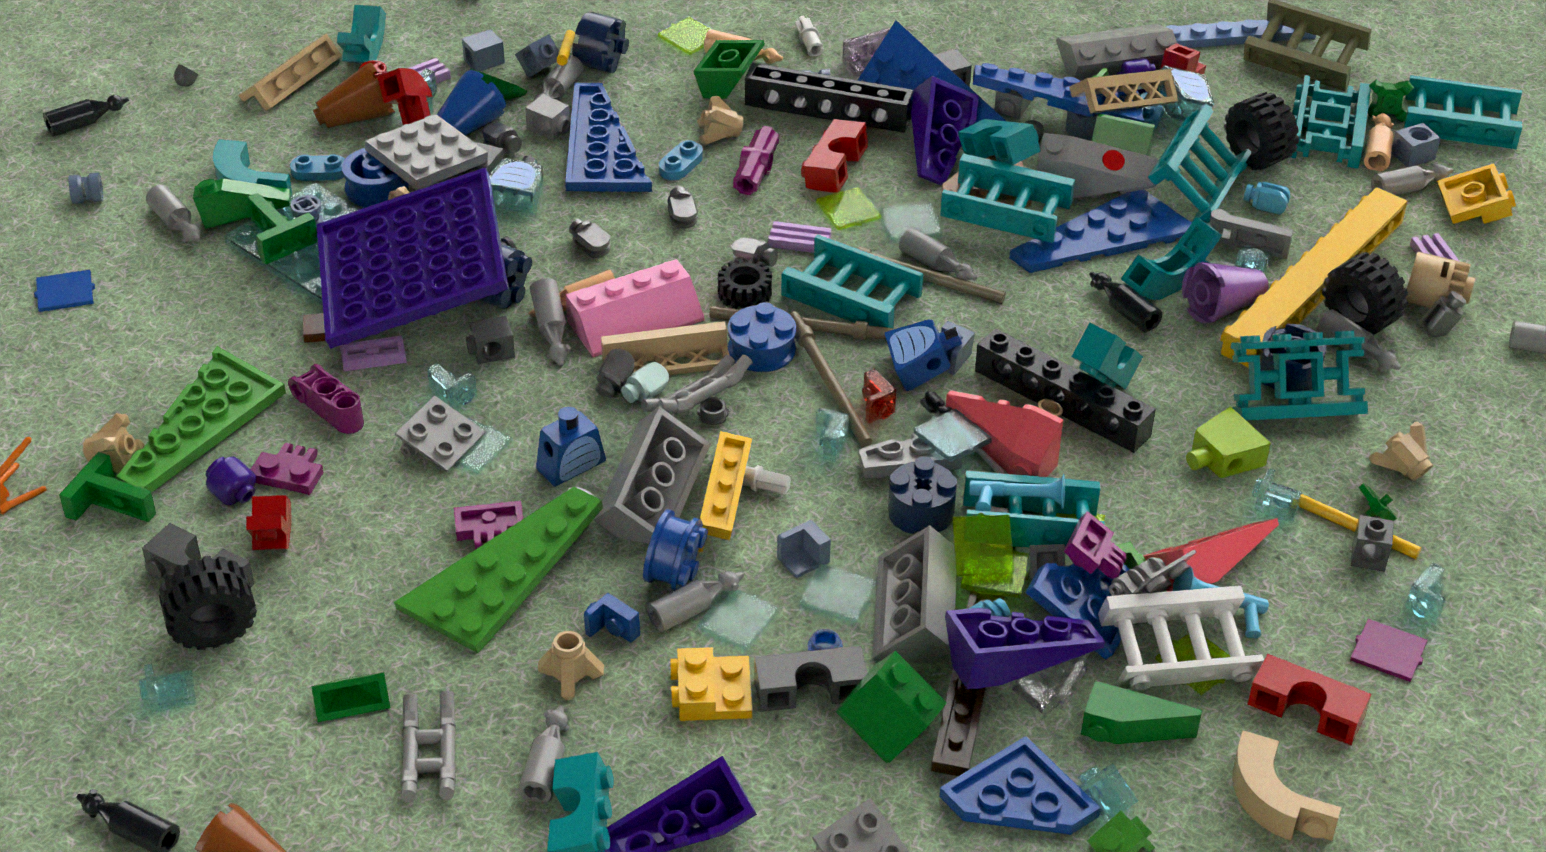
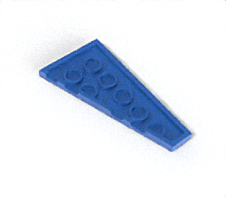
(908, 63)
(1045, 87)
(600, 148)
(1109, 229)

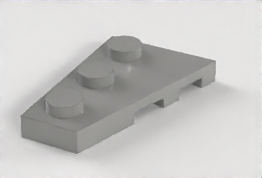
(885, 457)

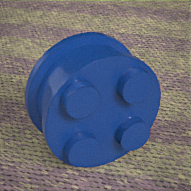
(368, 179)
(763, 335)
(674, 550)

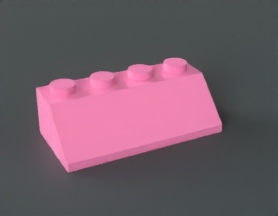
(634, 303)

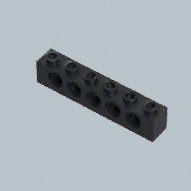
(828, 97)
(1080, 395)

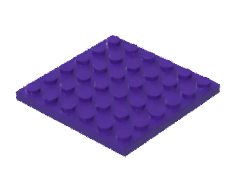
(410, 258)

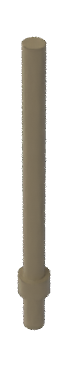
(951, 282)
(859, 329)
(806, 339)

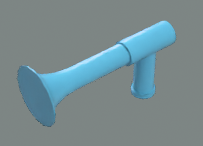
(987, 489)
(1252, 604)

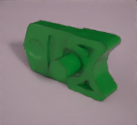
(1377, 506)

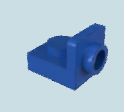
(613, 614)

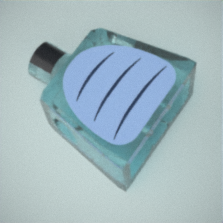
(1191, 91)
(517, 184)

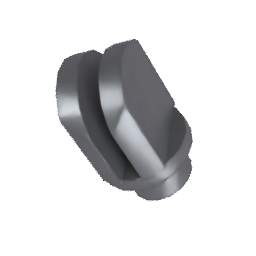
(502, 136)
(682, 208)
(590, 238)
(754, 249)
(1444, 314)
(614, 372)

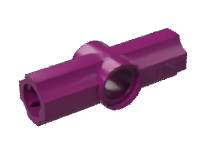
(756, 160)

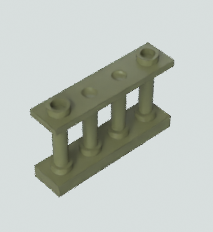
(1299, 63)

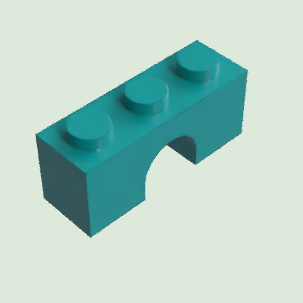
(1007, 140)
(1106, 357)
(581, 787)

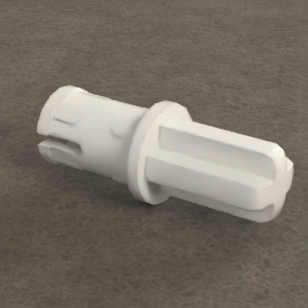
(809, 36)
(766, 480)

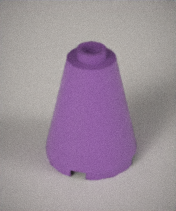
(1221, 290)

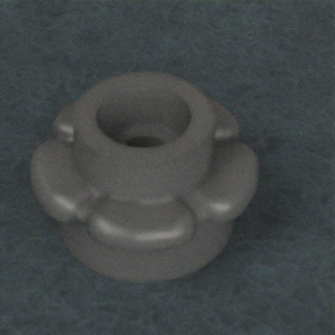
(713, 411)

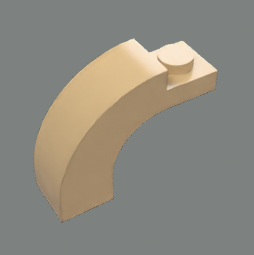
(1270, 800)

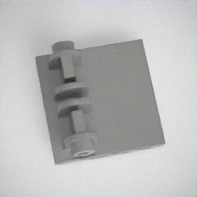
(439, 434)
(1149, 576)
(860, 831)

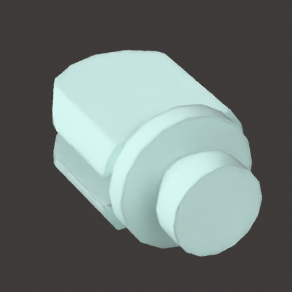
(645, 382)

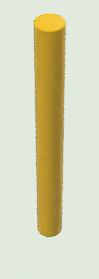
(566, 47)
(1350, 522)

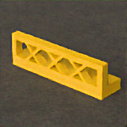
(725, 485)

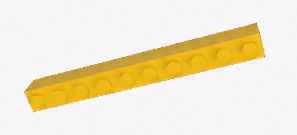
(1301, 286)

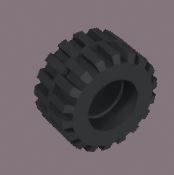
(1264, 128)
(1366, 292)
(207, 603)

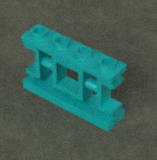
(1336, 107)
(1299, 402)

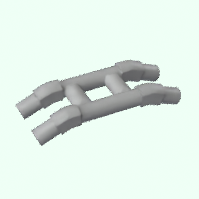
(718, 379)
(413, 737)

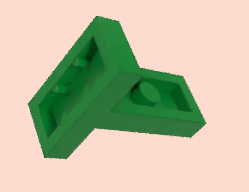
(279, 234)
(99, 486)

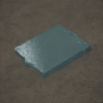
(919, 216)
(952, 435)
(484, 449)
(838, 593)
(738, 618)

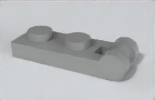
(1251, 233)

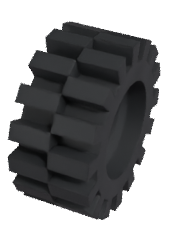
(744, 273)

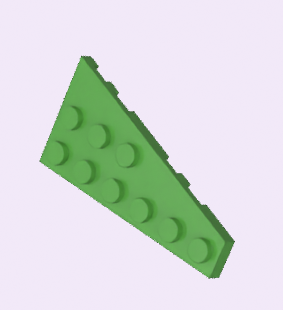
(201, 417)
(490, 583)

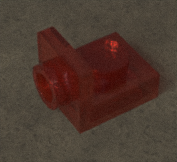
(879, 396)

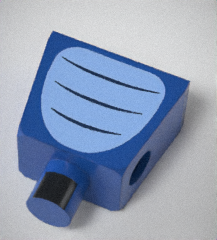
(920, 351)
(568, 447)

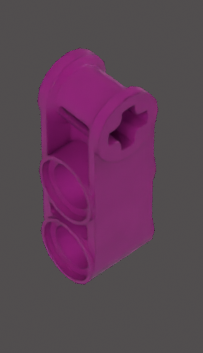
(328, 399)

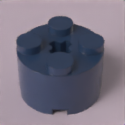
(600, 41)
(516, 267)
(1297, 371)
(921, 496)

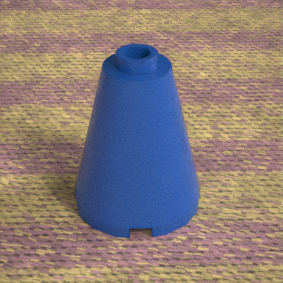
(472, 103)

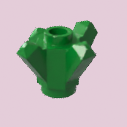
(1388, 98)

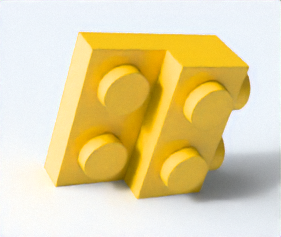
(1477, 194)
(710, 685)

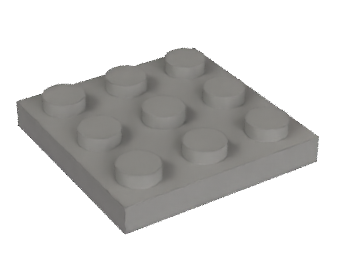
(426, 151)

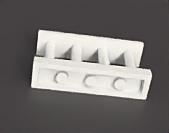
(1185, 606)

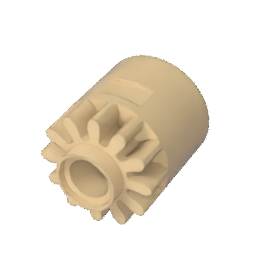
(1437, 277)

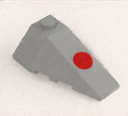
(1094, 165)

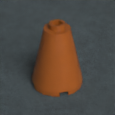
(353, 100)
(236, 833)

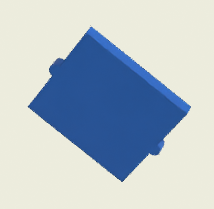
(64, 290)

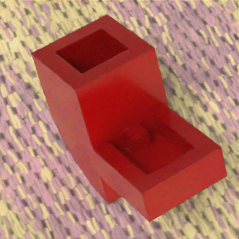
(1182, 58)
(407, 90)
(270, 522)

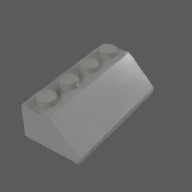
(1090, 52)
(652, 476)
(912, 598)

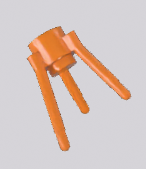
(6, 471)

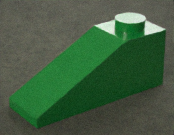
(227, 199)
(1134, 717)

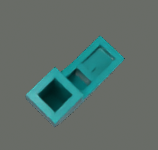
(365, 36)
(232, 163)
(1165, 275)

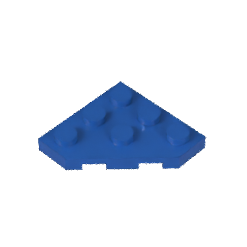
(1076, 595)
(1020, 791)

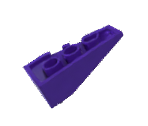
(937, 117)
(1003, 649)
(685, 814)

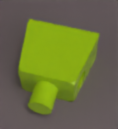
(1228, 445)

